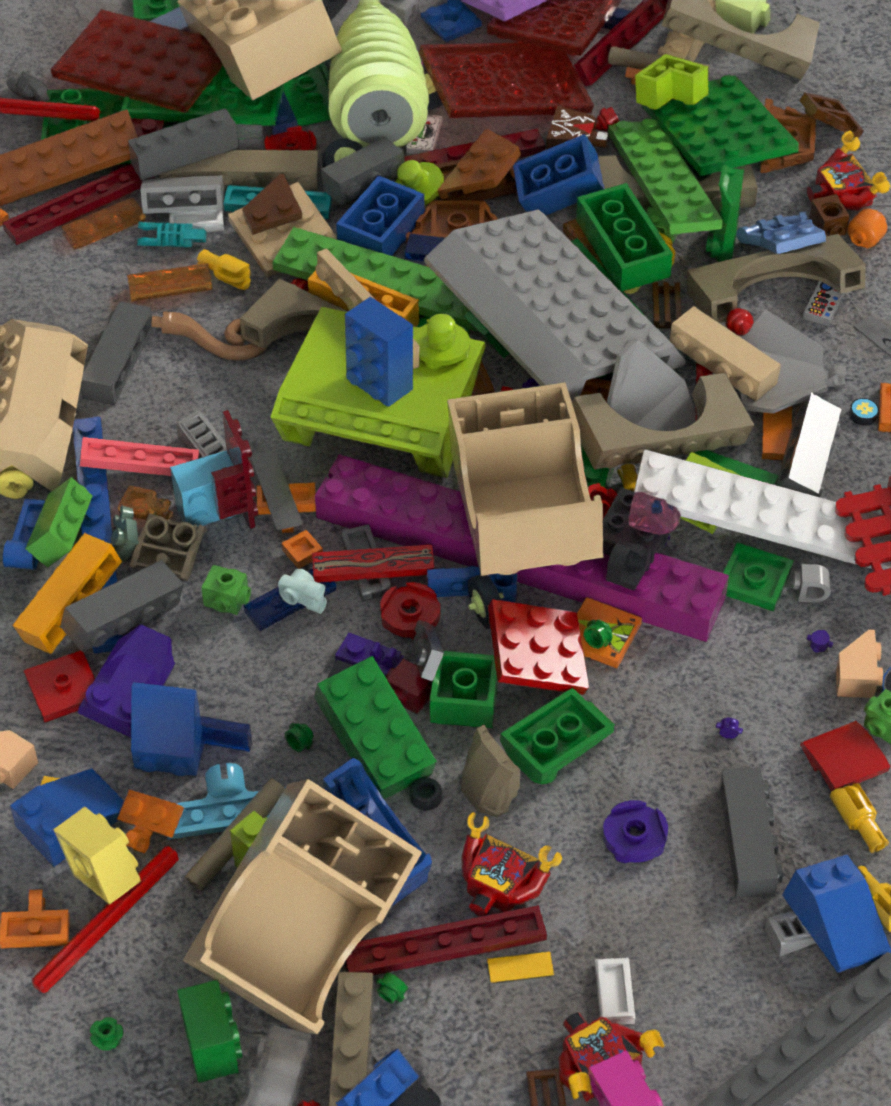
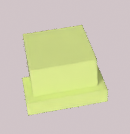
(744, 14)

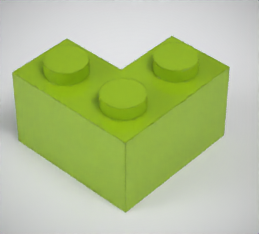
(671, 79)

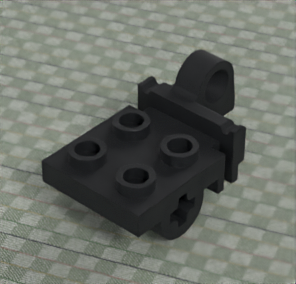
(628, 548)

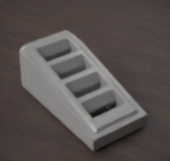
(196, 425)
(787, 944)

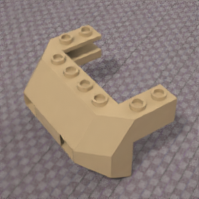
(38, 397)

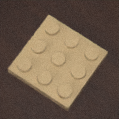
(267, 244)

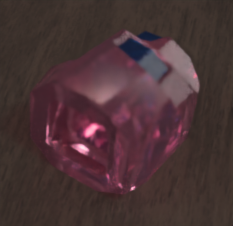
(652, 514)

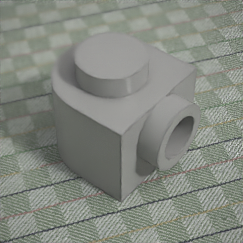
(811, 583)

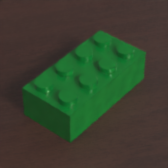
(624, 237)
(375, 727)

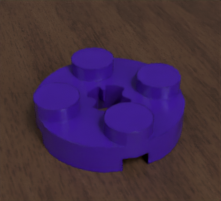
(635, 848)

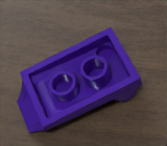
(138, 658)

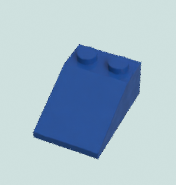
(165, 729)
(58, 800)
(838, 912)

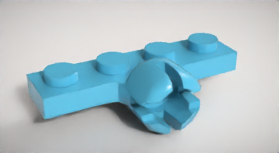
(220, 806)

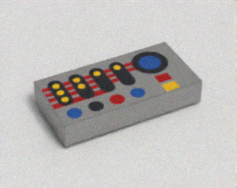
(823, 304)

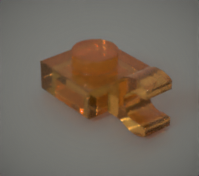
(145, 503)

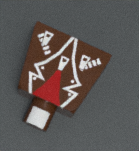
(571, 124)

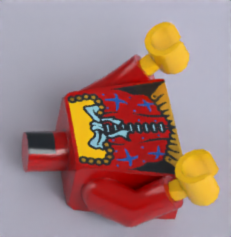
(847, 178)
(500, 873)
(595, 1043)

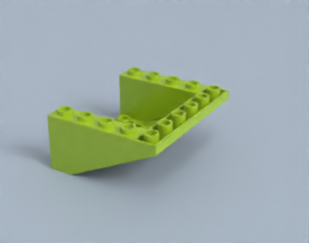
(324, 400)

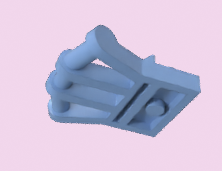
(782, 233)

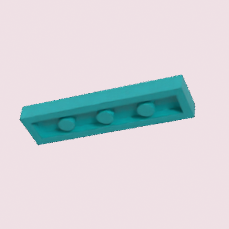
(239, 196)

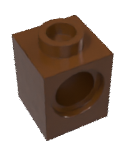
(829, 215)

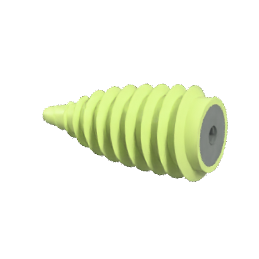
(377, 79)

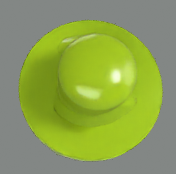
(422, 177)
(442, 342)

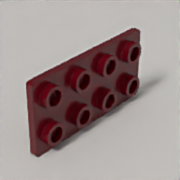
(233, 484)

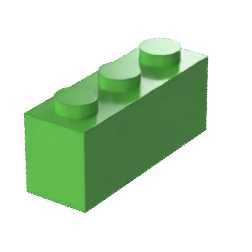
(59, 522)

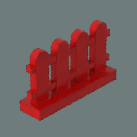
(867, 529)

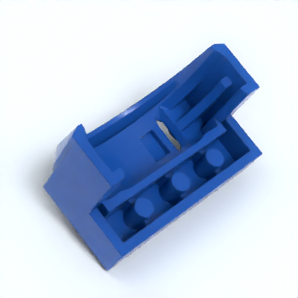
(355, 788)

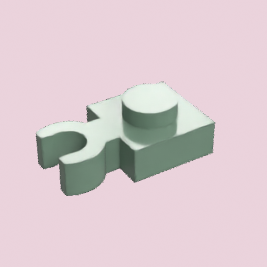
(125, 535)

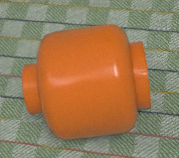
(867, 228)

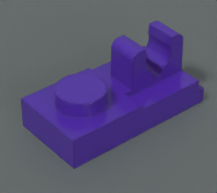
(356, 649)

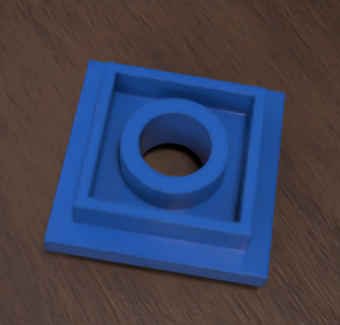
(451, 20)

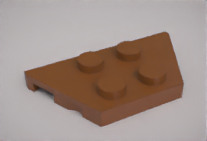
(801, 128)
(482, 165)
(447, 215)

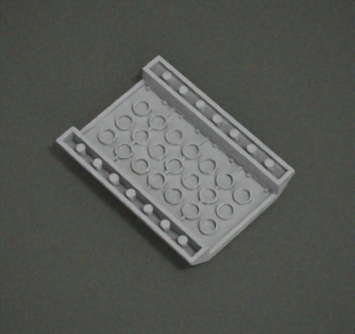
(544, 299)

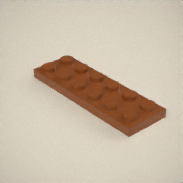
(65, 157)

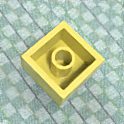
(98, 854)

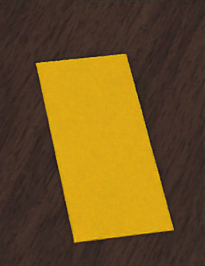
(520, 967)

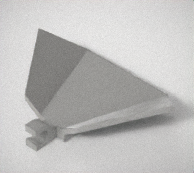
(800, 363)
(649, 391)

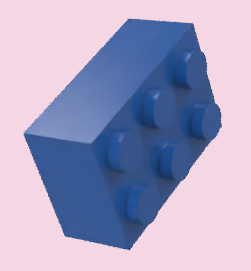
(558, 176)
(381, 216)
(379, 351)

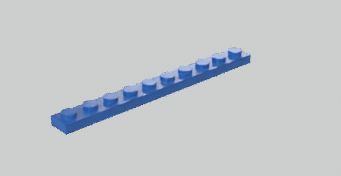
(98, 515)

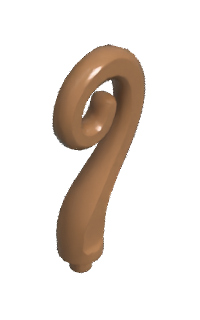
(183, 325)

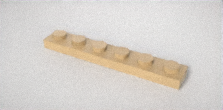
(347, 287)

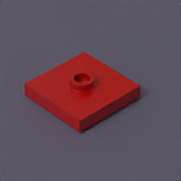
(60, 685)

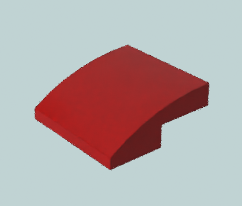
(845, 756)

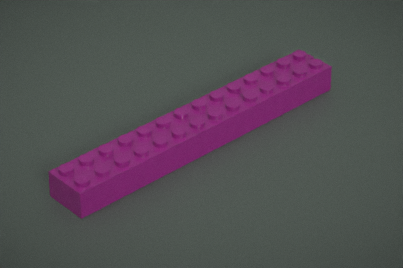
(423, 513)

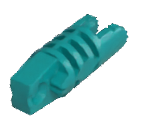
(171, 234)

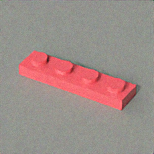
(133, 456)

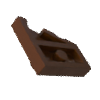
(830, 112)
(272, 207)

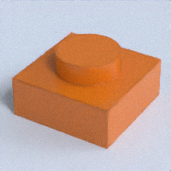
(300, 548)

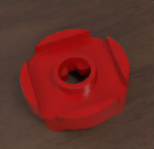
(295, 136)
(413, 594)

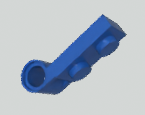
(14, 550)
(455, 582)
(383, 1084)

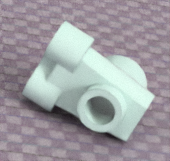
(302, 589)

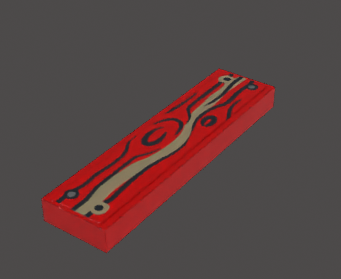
(372, 563)

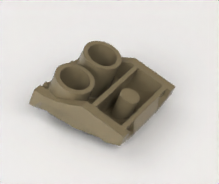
(170, 542)
(489, 775)

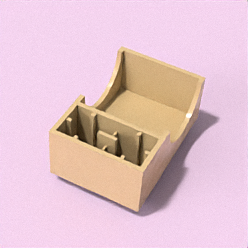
(264, 39)
(524, 479)
(301, 904)

